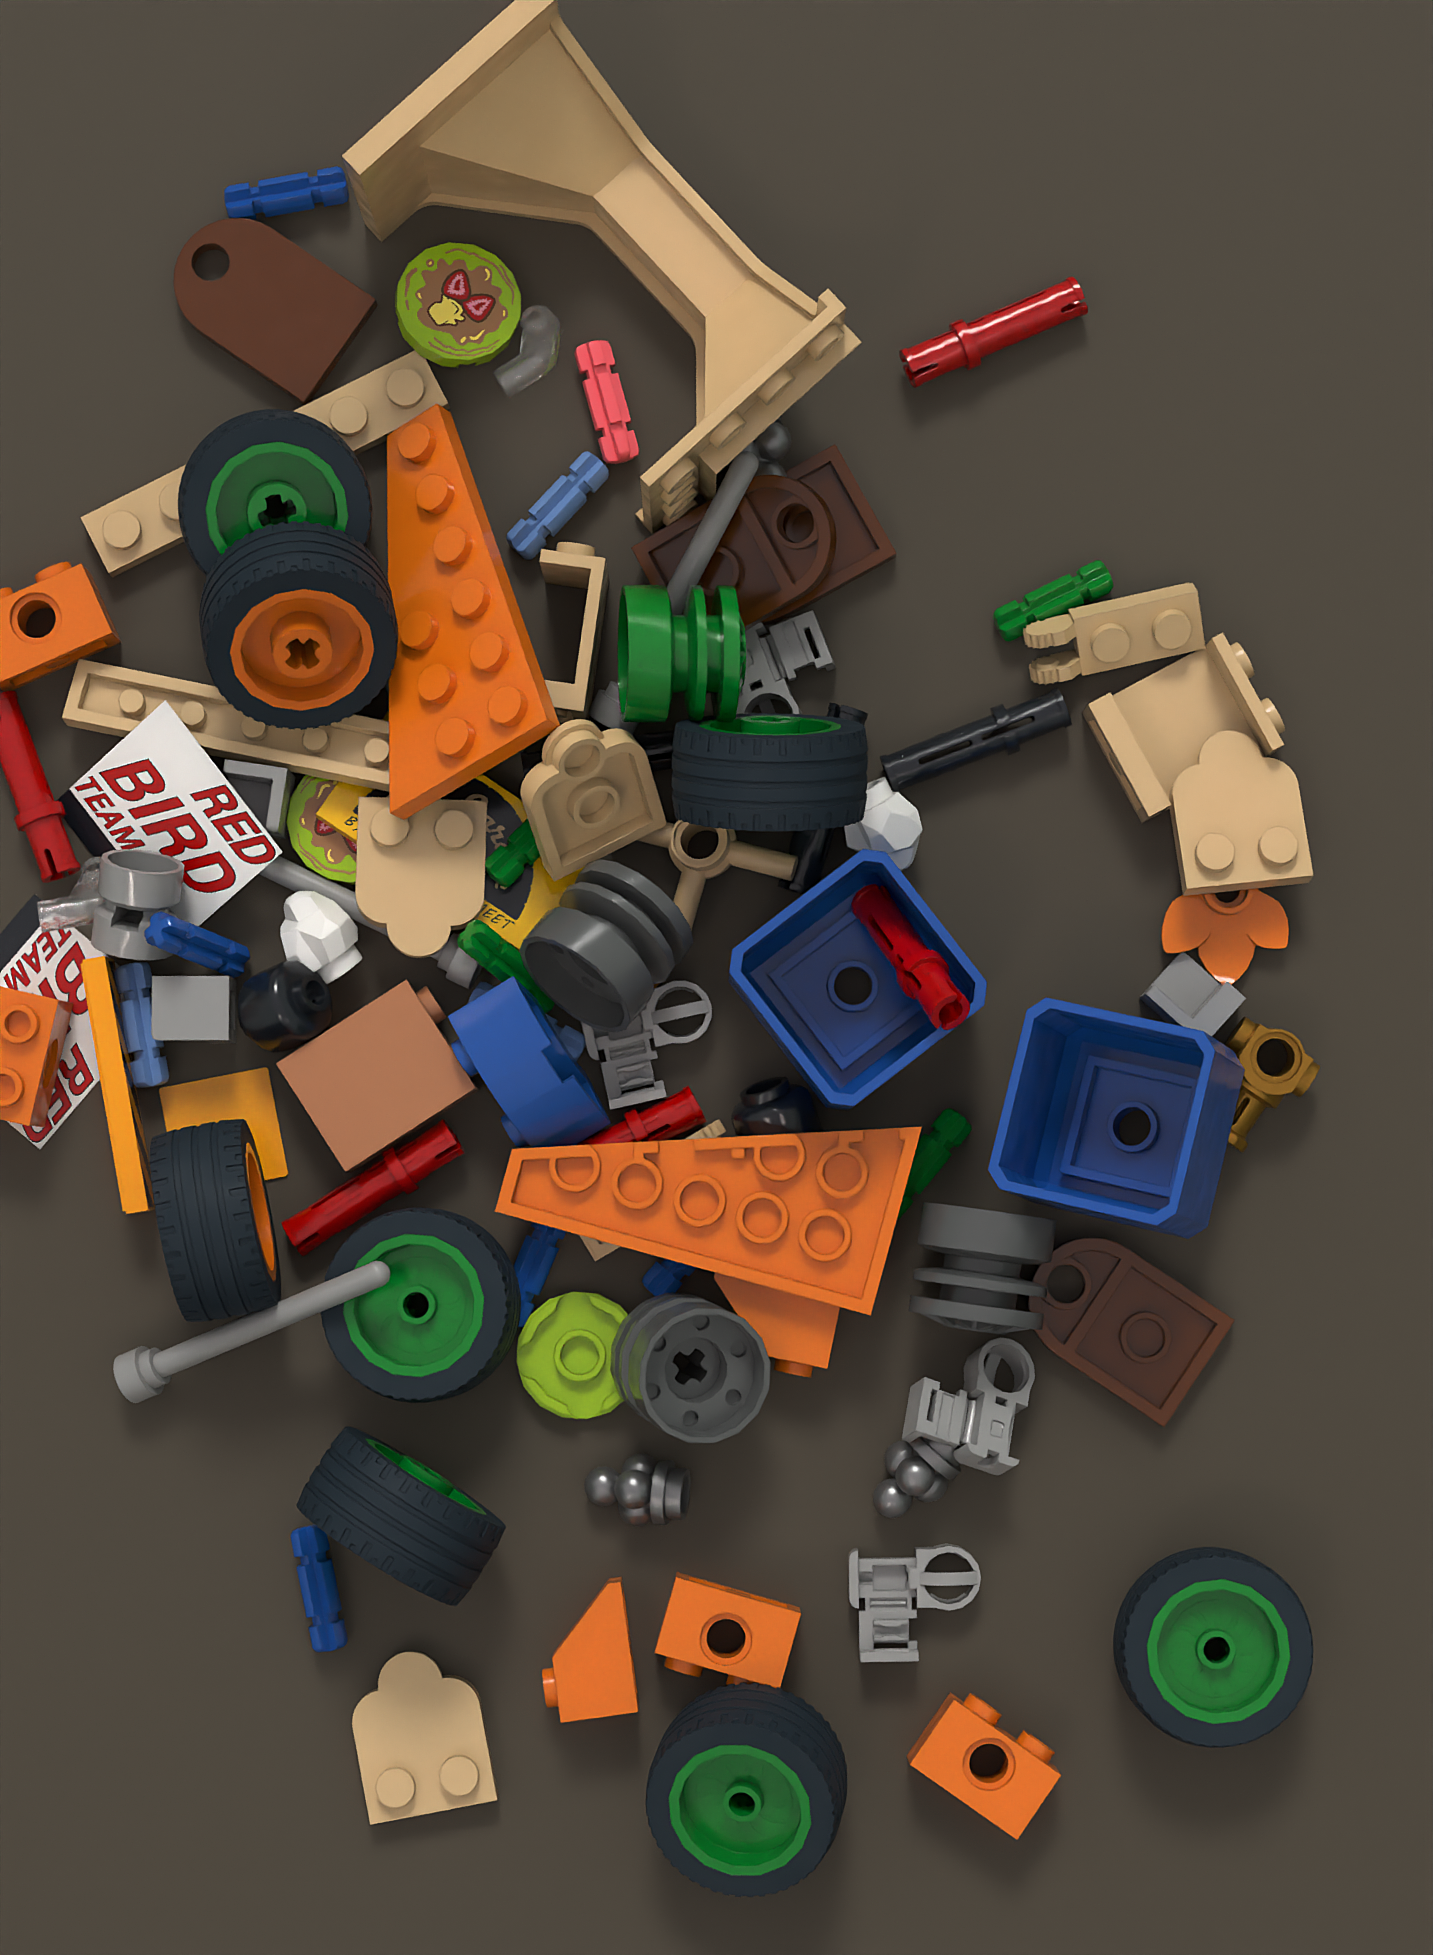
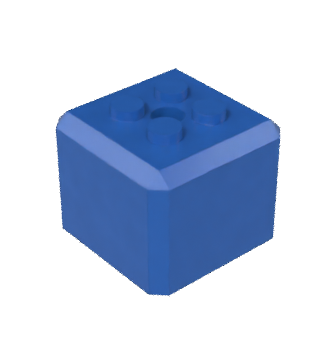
(790, 972)
(1074, 1085)

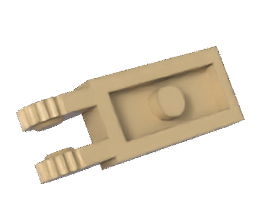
(1118, 633)

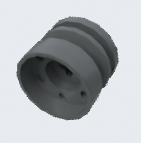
(606, 945)
(982, 1267)
(718, 1387)

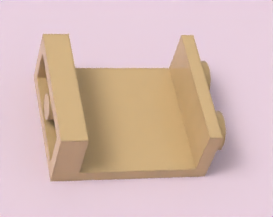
(578, 567)
(1165, 719)

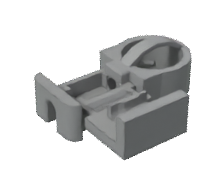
(776, 658)
(630, 1051)
(978, 1414)
(890, 1595)

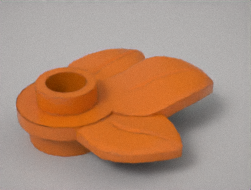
(1224, 931)

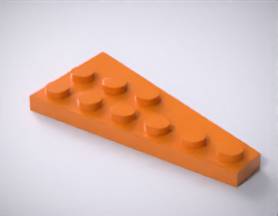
(464, 663)
(763, 1209)

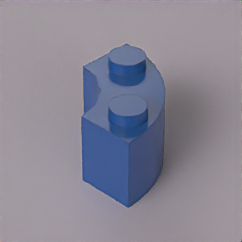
(526, 1068)

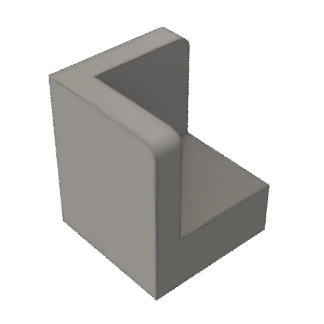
(264, 791)
(1191, 996)
(194, 1008)

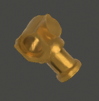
(1262, 1089)

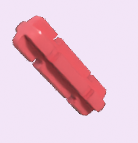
(606, 402)

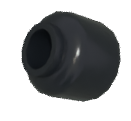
(284, 1006)
(774, 1109)

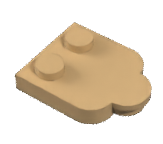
(589, 796)
(1238, 820)
(421, 871)
(421, 1742)

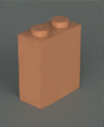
(378, 1075)

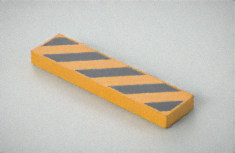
(118, 1086)

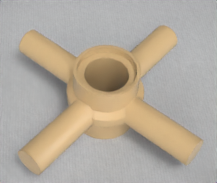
(728, 853)

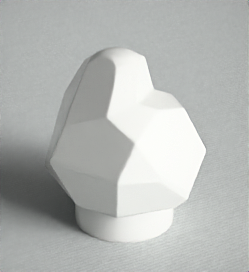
(888, 825)
(319, 935)

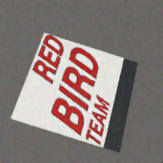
(171, 799)
(51, 968)

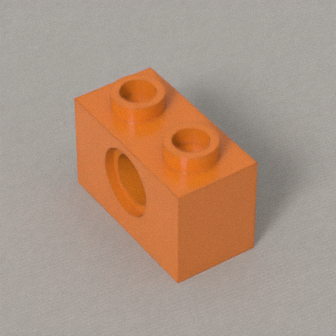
(79, 629)
(30, 1053)
(699, 1604)
(1003, 1798)

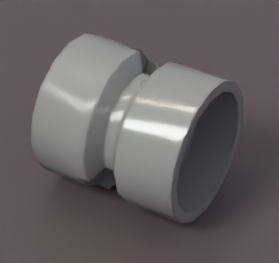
(134, 889)

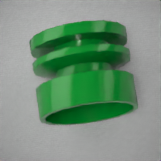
(679, 653)

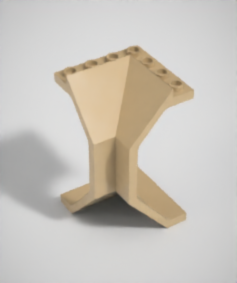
(539, 134)

